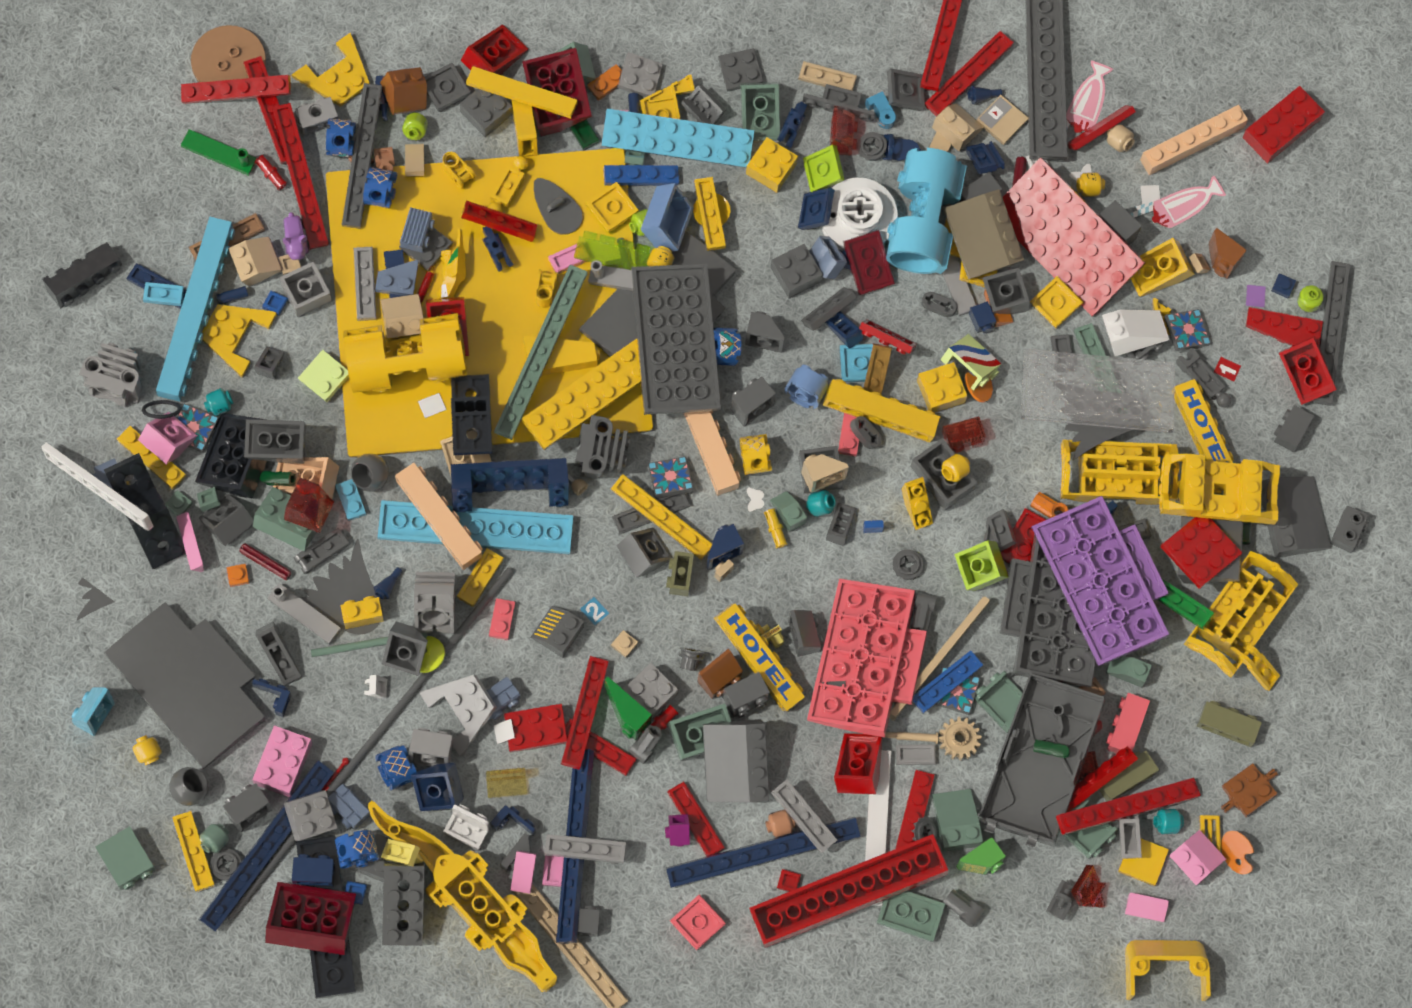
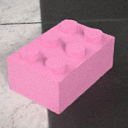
(282, 761)

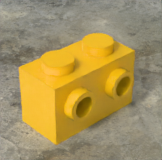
(361, 612)

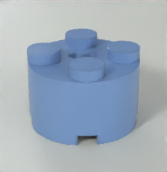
(807, 387)

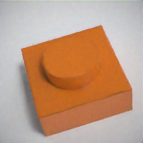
(237, 575)

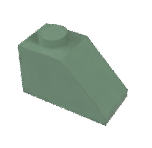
(789, 511)
(1129, 670)

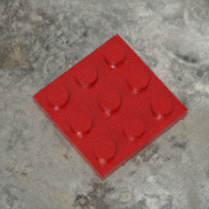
(1201, 550)

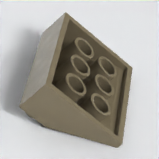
(983, 234)

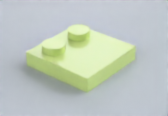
(324, 376)

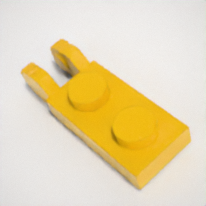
(1260, 668)

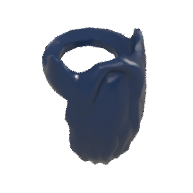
(898, 148)

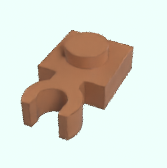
(384, 158)

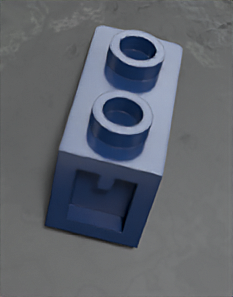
(281, 703)
(502, 820)

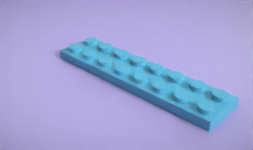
(677, 138)

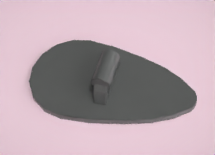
(557, 207)

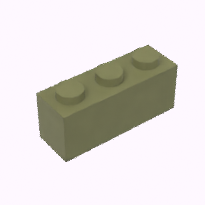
(1229, 723)
(1130, 777)

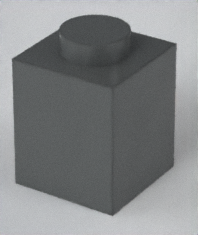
(588, 921)

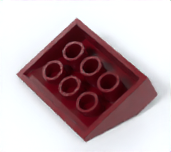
(561, 75)
(310, 918)

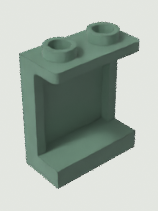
(999, 699)
(1091, 839)
(125, 859)

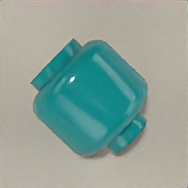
(218, 402)
(820, 503)
(1168, 821)

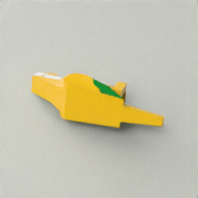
(453, 269)

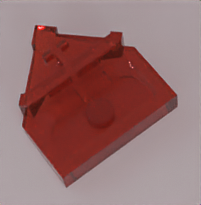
(1088, 889)

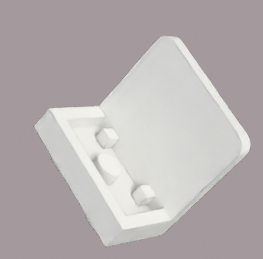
(467, 827)

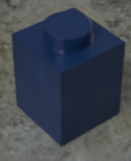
(982, 317)

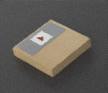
(1002, 119)

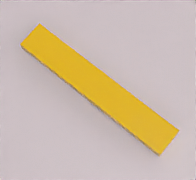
(521, 92)
(661, 516)

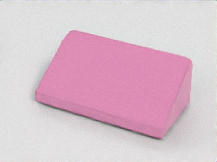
(1146, 907)

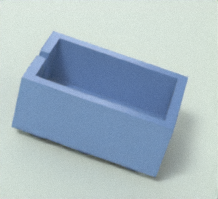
(667, 217)

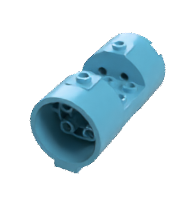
(918, 240)

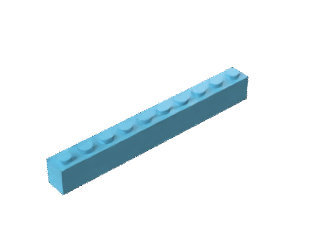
(195, 309)

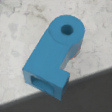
(883, 110)

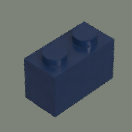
(313, 870)

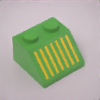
(983, 859)

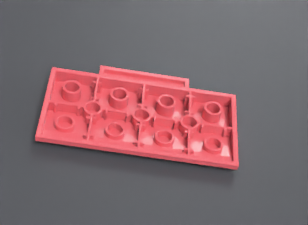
(870, 651)

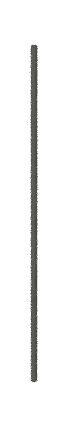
(374, 737)

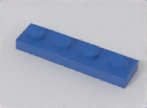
(641, 175)
(947, 681)

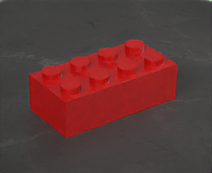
(1283, 124)

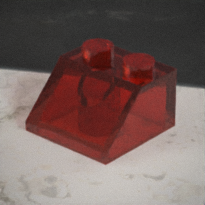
(843, 130)
(308, 505)

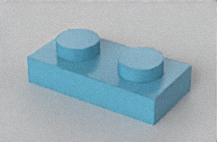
(163, 294)
(350, 499)

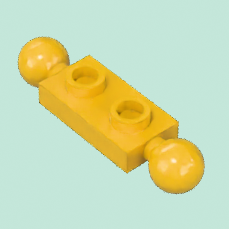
(508, 184)

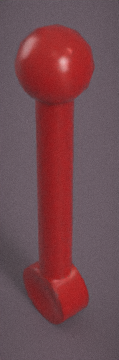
(345, 761)

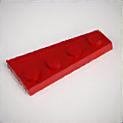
(1283, 327)

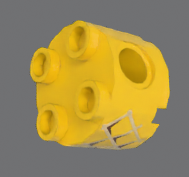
(755, 454)

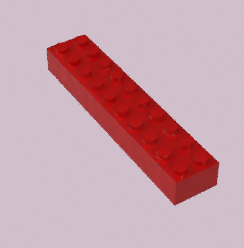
(848, 890)

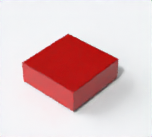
(788, 881)

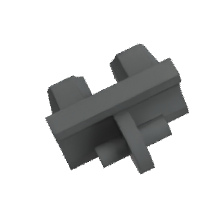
(1061, 901)

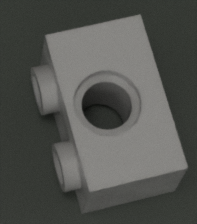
(310, 123)

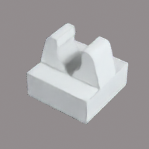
(377, 686)

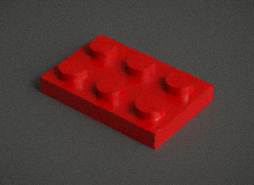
(887, 337)
(537, 728)

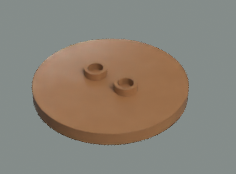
(221, 53)

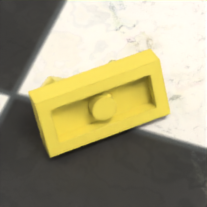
(401, 853)

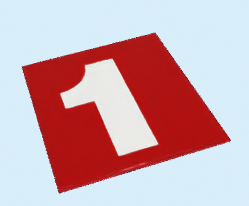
(1227, 369)

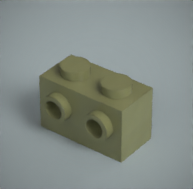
(681, 573)

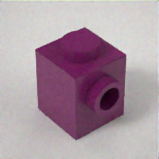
(678, 830)

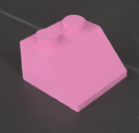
(167, 438)
(1197, 857)

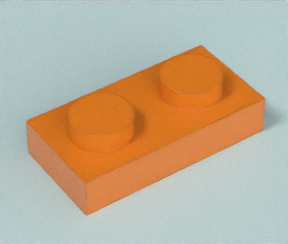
(605, 83)

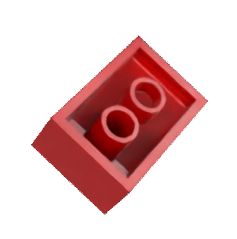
(494, 51)
(448, 306)
(1307, 370)
(858, 764)

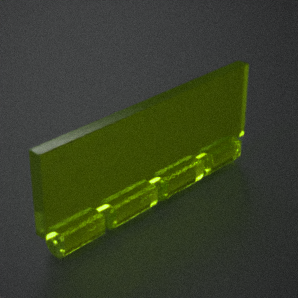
(611, 255)

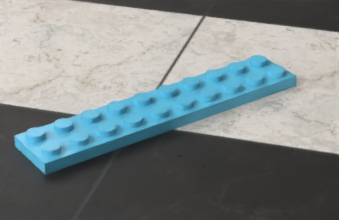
(488, 526)

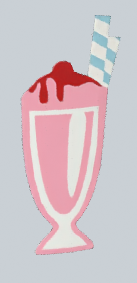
(1088, 100)
(1180, 205)

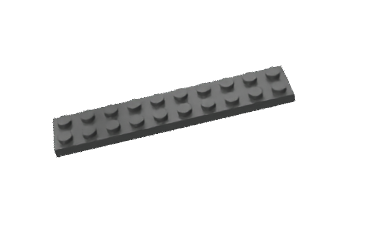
(1046, 79)

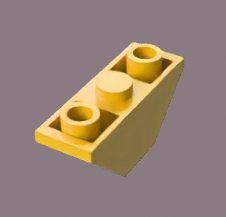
(917, 502)

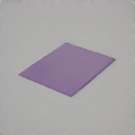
(1255, 296)

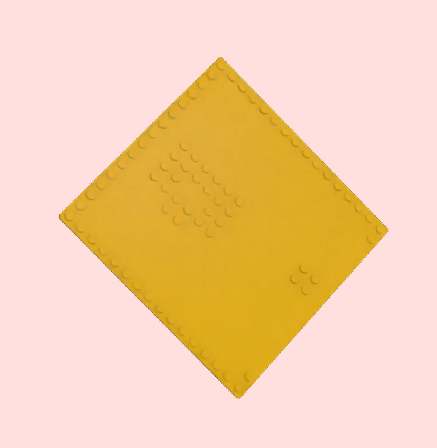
(497, 304)

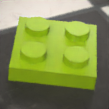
(823, 168)

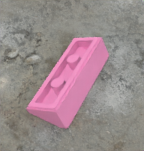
(190, 542)

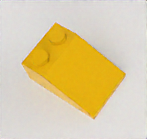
(1163, 268)

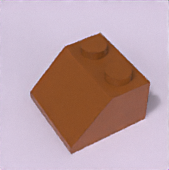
(405, 90)
(1224, 253)
(720, 674)

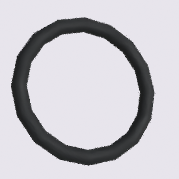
(161, 402)

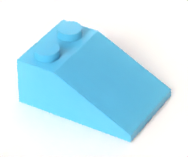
(93, 710)

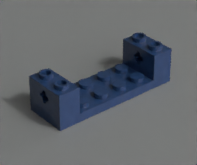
(509, 476)

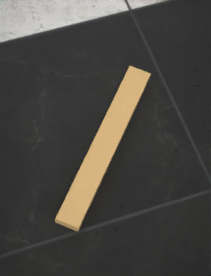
(943, 652)
(574, 952)

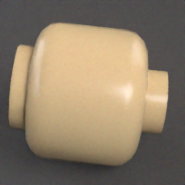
(1120, 138)

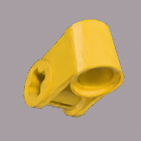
(460, 171)
(545, 285)

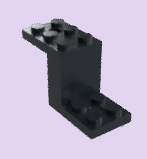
(471, 415)
(145, 496)

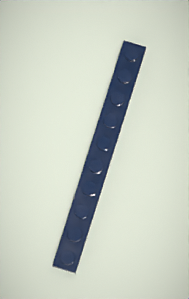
(261, 852)
(755, 854)
(573, 868)

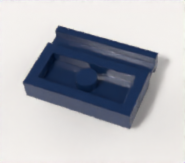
(985, 157)

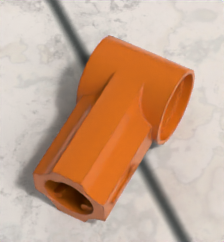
(1047, 505)

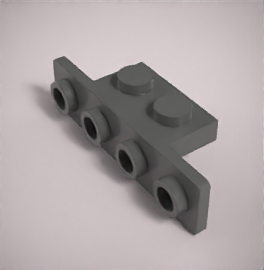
(839, 97)

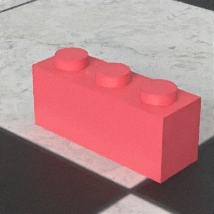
(1127, 723)

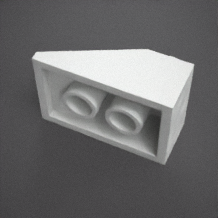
(1134, 329)

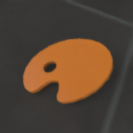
(981, 394)
(1236, 846)

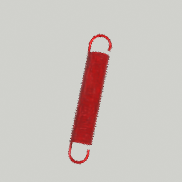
(425, 285)

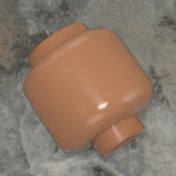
(780, 823)

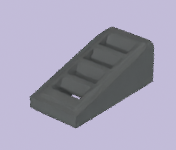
(838, 535)

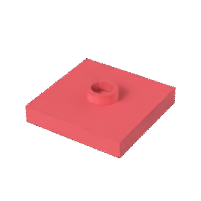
(697, 922)

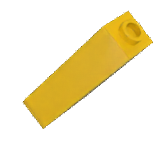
(524, 129)
(567, 355)

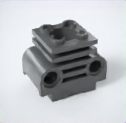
(600, 448)

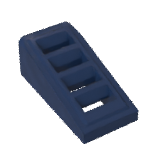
(852, 337)

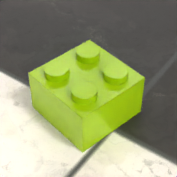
(981, 565)

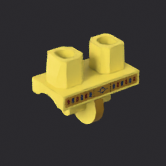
(773, 635)

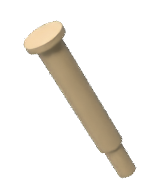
(913, 736)

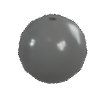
(369, 472)
(188, 786)

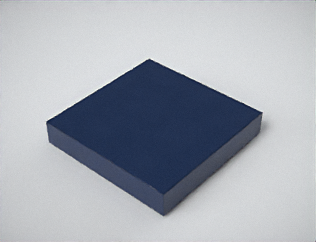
(816, 209)

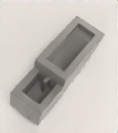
(1130, 837)

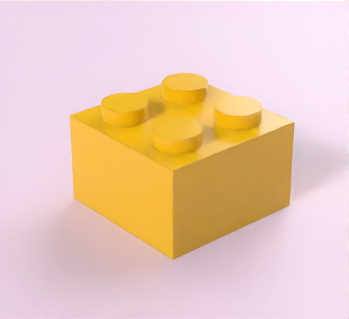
(771, 164)
(941, 388)

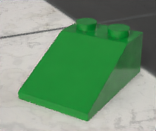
(630, 714)

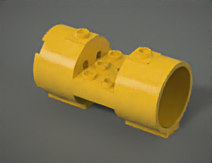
(373, 358)

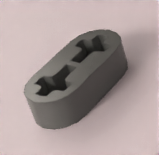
(940, 300)
(865, 433)

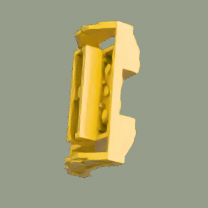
(1203, 478)
(1134, 481)
(1231, 631)

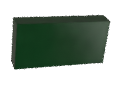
(584, 134)

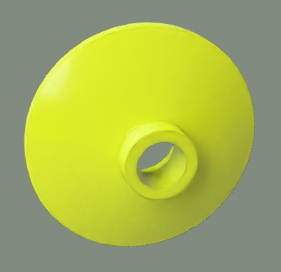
(434, 656)

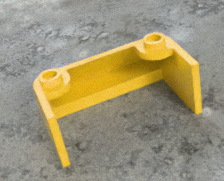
(1140, 953)

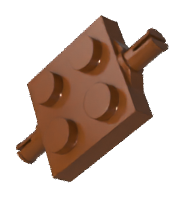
(1249, 790)

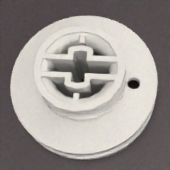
(861, 196)

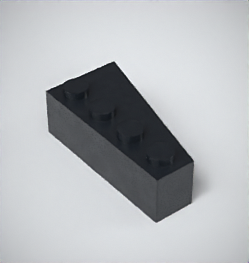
(82, 275)

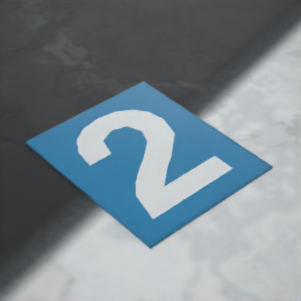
(594, 611)

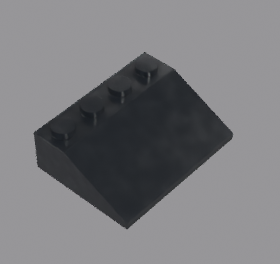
(225, 461)

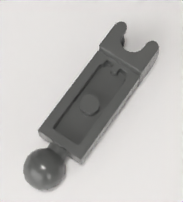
(1198, 370)

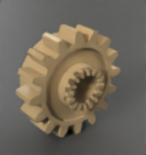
(955, 748)

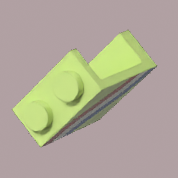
(974, 358)

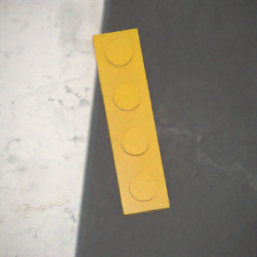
(709, 213)
(167, 473)
(193, 852)

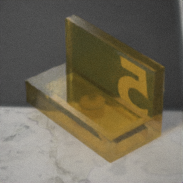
(506, 782)

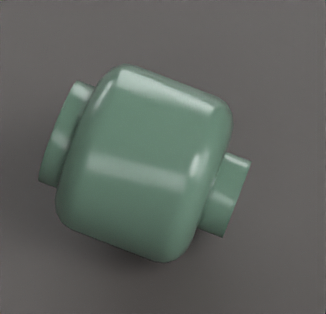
(214, 838)

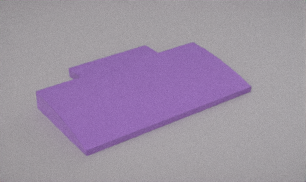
(1104, 579)

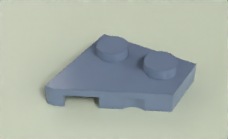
(398, 279)

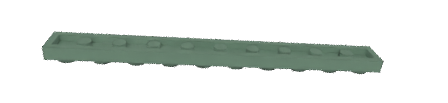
(540, 352)

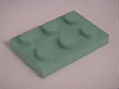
(912, 914)

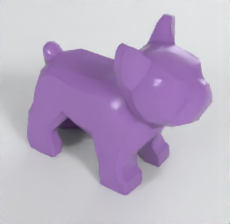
(295, 239)

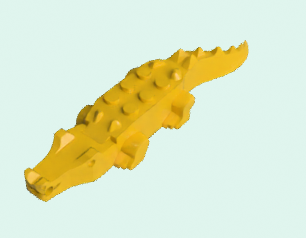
(462, 885)

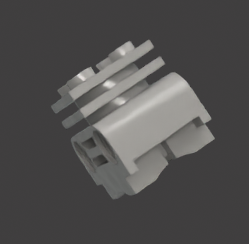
(113, 375)
(434, 602)

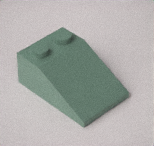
(760, 109)
(957, 820)

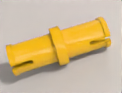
(775, 528)

